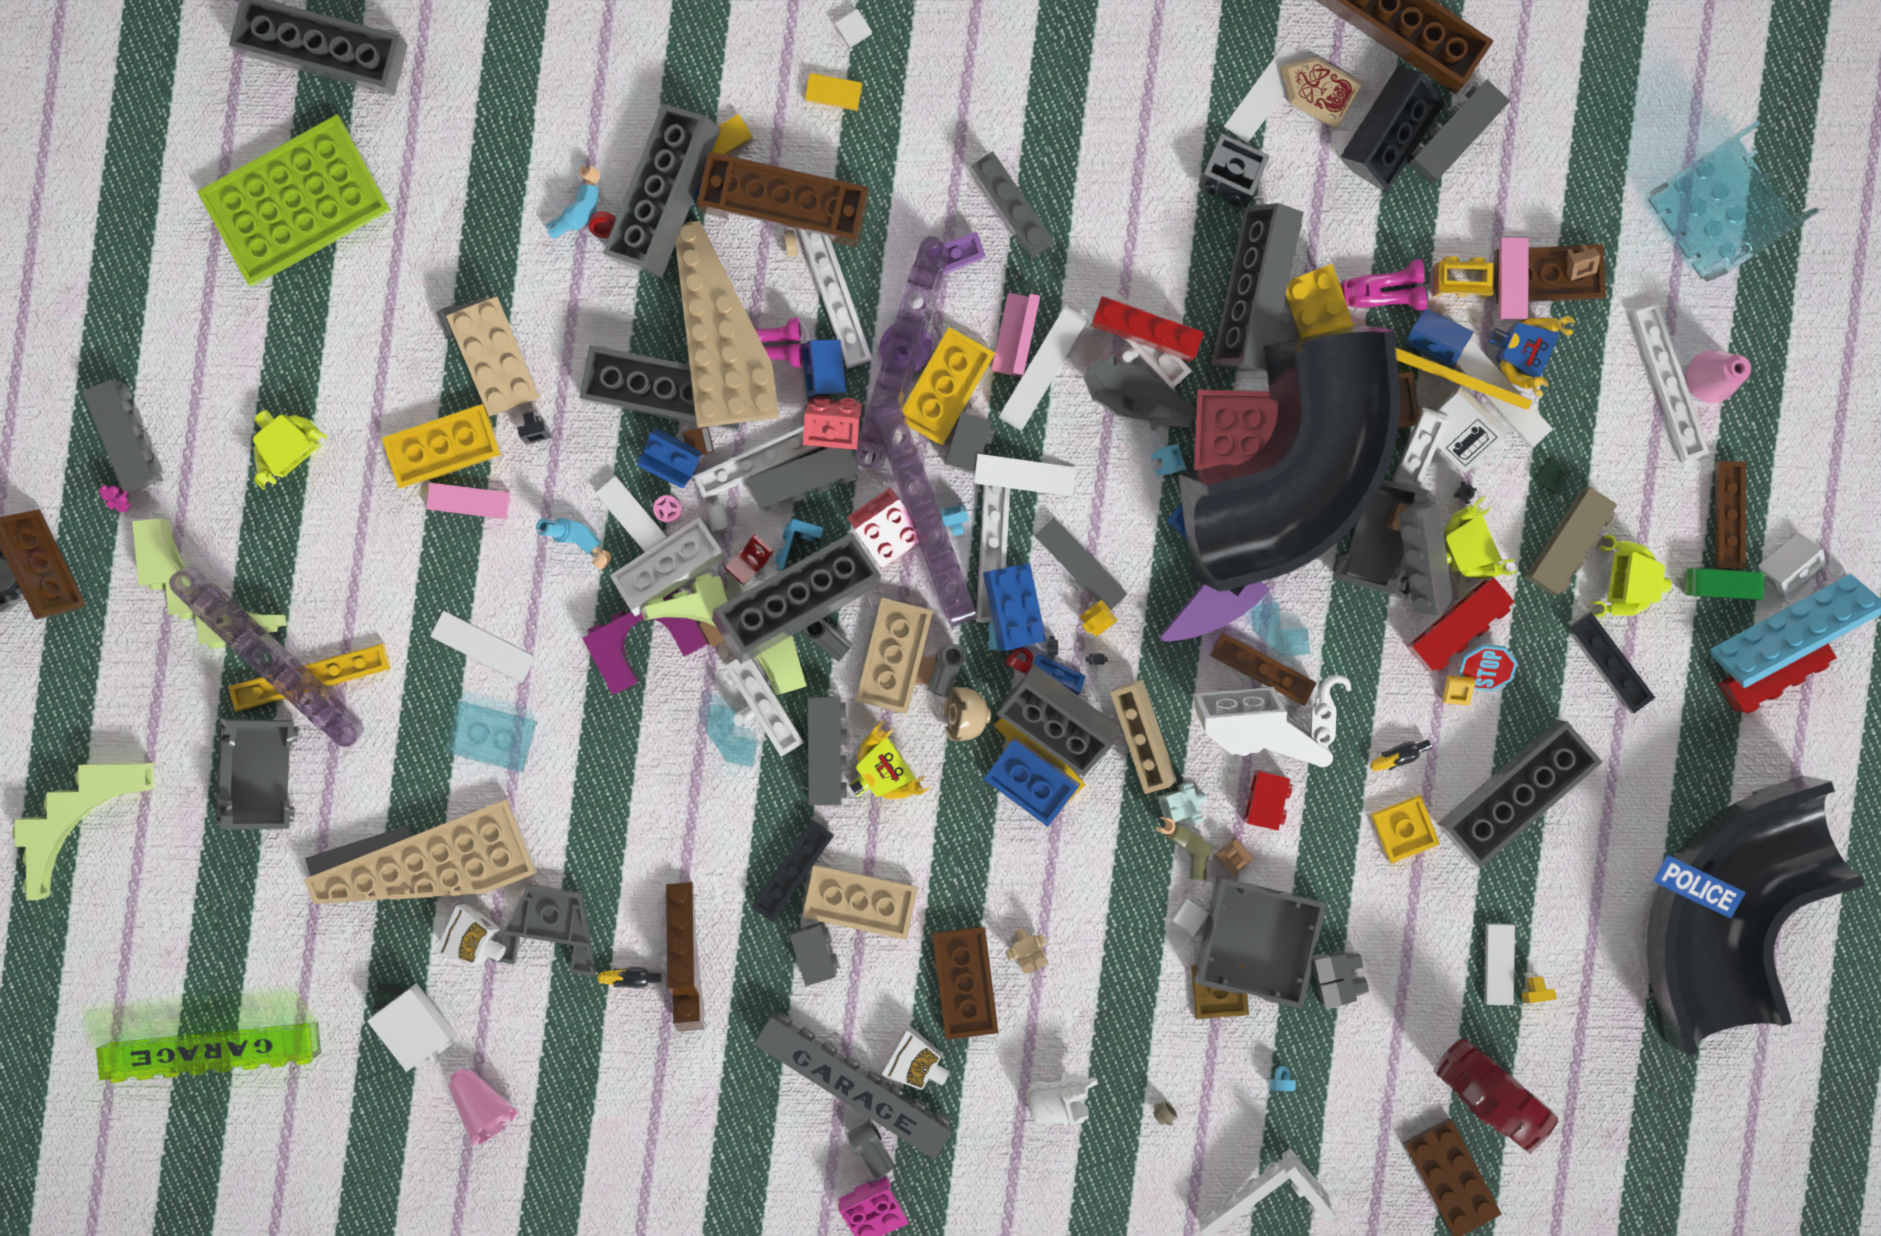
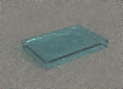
(491, 736)

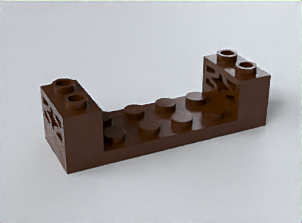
(783, 197)

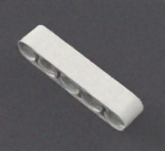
(1043, 368)

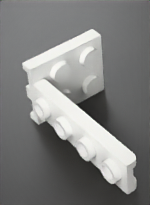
(1256, 1189)

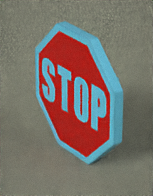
(1489, 666)

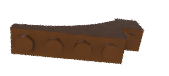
(682, 958)

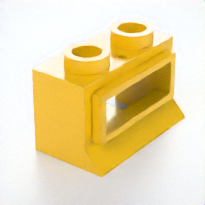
(1463, 288)

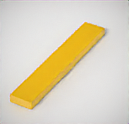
(1463, 379)
(328, 671)

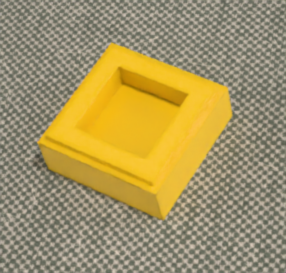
(1458, 690)

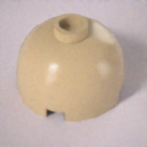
(966, 714)

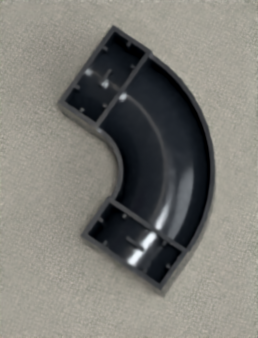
(1314, 472)
(1722, 969)

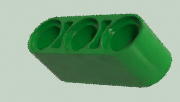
(1724, 584)

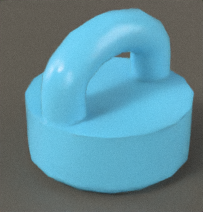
(1284, 1084)

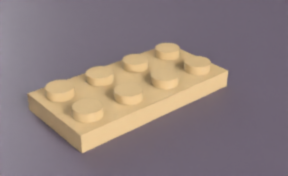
(493, 356)
(894, 655)
(860, 901)

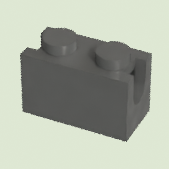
(968, 442)
(814, 953)

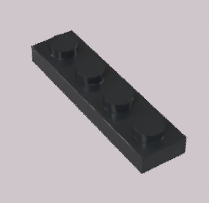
(1611, 662)
(792, 870)

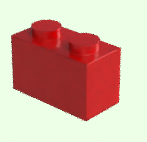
(1267, 800)

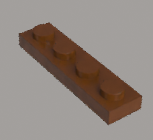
(1730, 514)
(1263, 668)

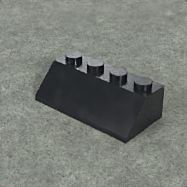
(1392, 128)

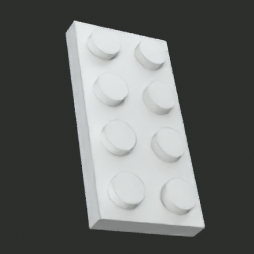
(667, 565)

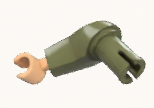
(1192, 843)

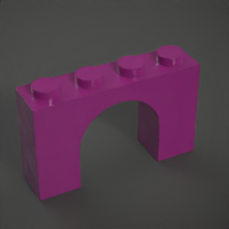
(608, 644)

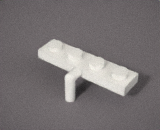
(1165, 366)
(764, 706)

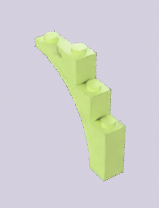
(159, 559)
(778, 662)
(64, 809)

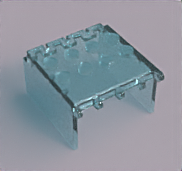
(1723, 208)

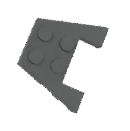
(552, 917)

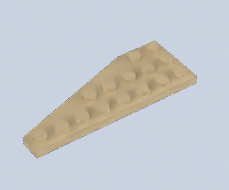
(726, 357)
(450, 859)

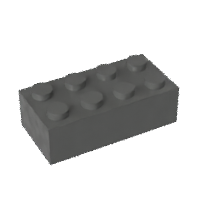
(1059, 720)

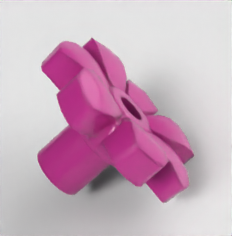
(116, 498)

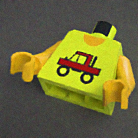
(884, 769)

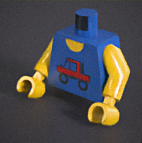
(1527, 349)

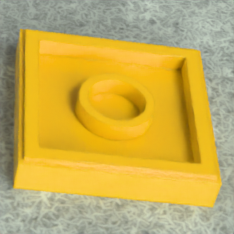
(1404, 829)

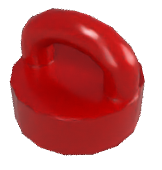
(601, 224)
(1018, 664)

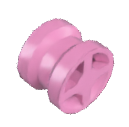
(663, 508)

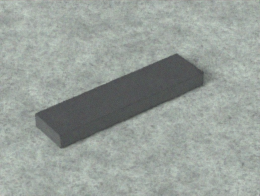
(1080, 564)
(346, 853)

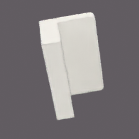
(1793, 564)

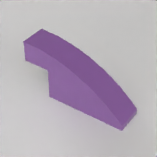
(1212, 610)

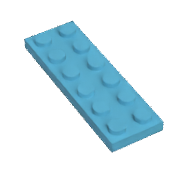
(1797, 630)

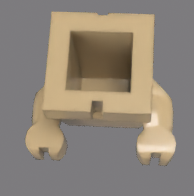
(1028, 951)

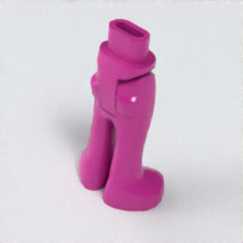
(1366, 292)
(789, 332)

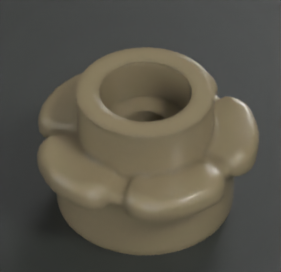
(1165, 1113)

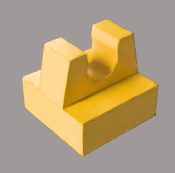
(1098, 618)
(1537, 991)

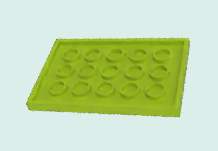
(294, 200)

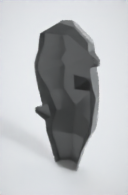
(1136, 395)

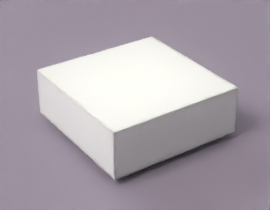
(853, 28)
(1190, 916)

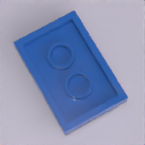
(1014, 607)
(1031, 781)

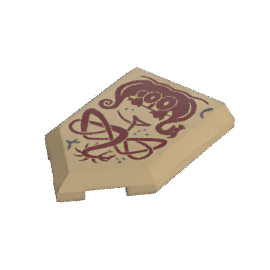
(1320, 89)

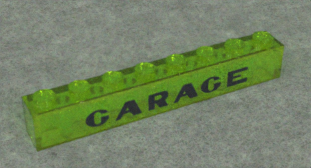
(208, 1051)

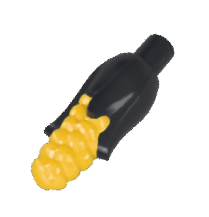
(1400, 755)
(629, 977)

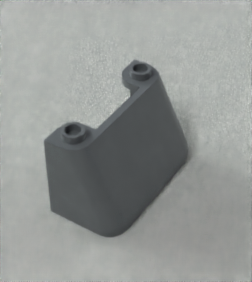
(1375, 552)
(254, 774)

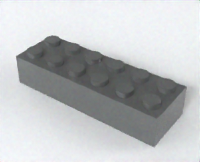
(319, 45)
(662, 190)
(1257, 286)
(641, 385)
(795, 598)
(1519, 793)

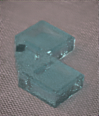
(1268, 627)
(720, 730)

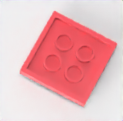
(1232, 426)

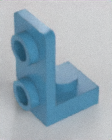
(808, 532)

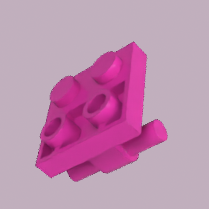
(872, 1209)

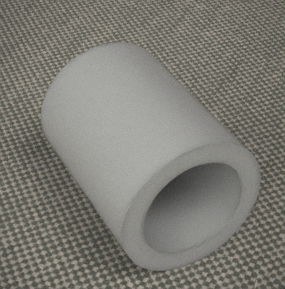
(717, 518)

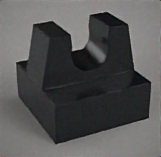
(533, 430)

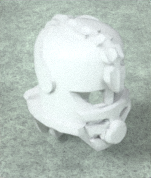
(1058, 1101)

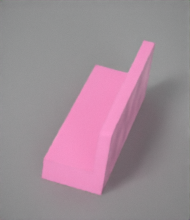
(1015, 334)

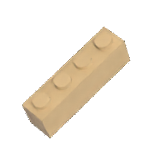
(1143, 736)

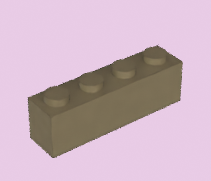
(1571, 541)

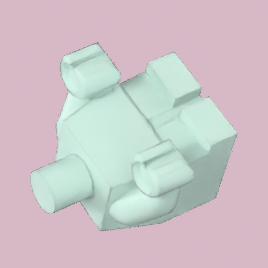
(1182, 804)

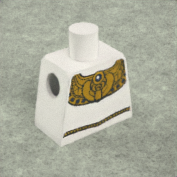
(470, 937)
(914, 1061)

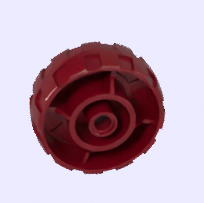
(1495, 1095)

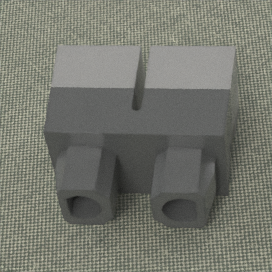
(1335, 979)

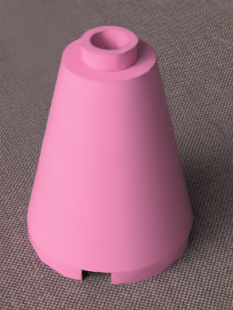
(1716, 375)
(479, 1106)

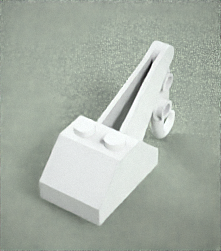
(1257, 720)

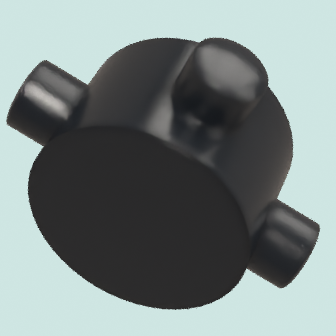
(1465, 492)
(1052, 647)
(1096, 659)

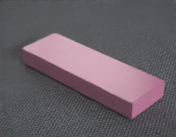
(1513, 278)
(468, 501)

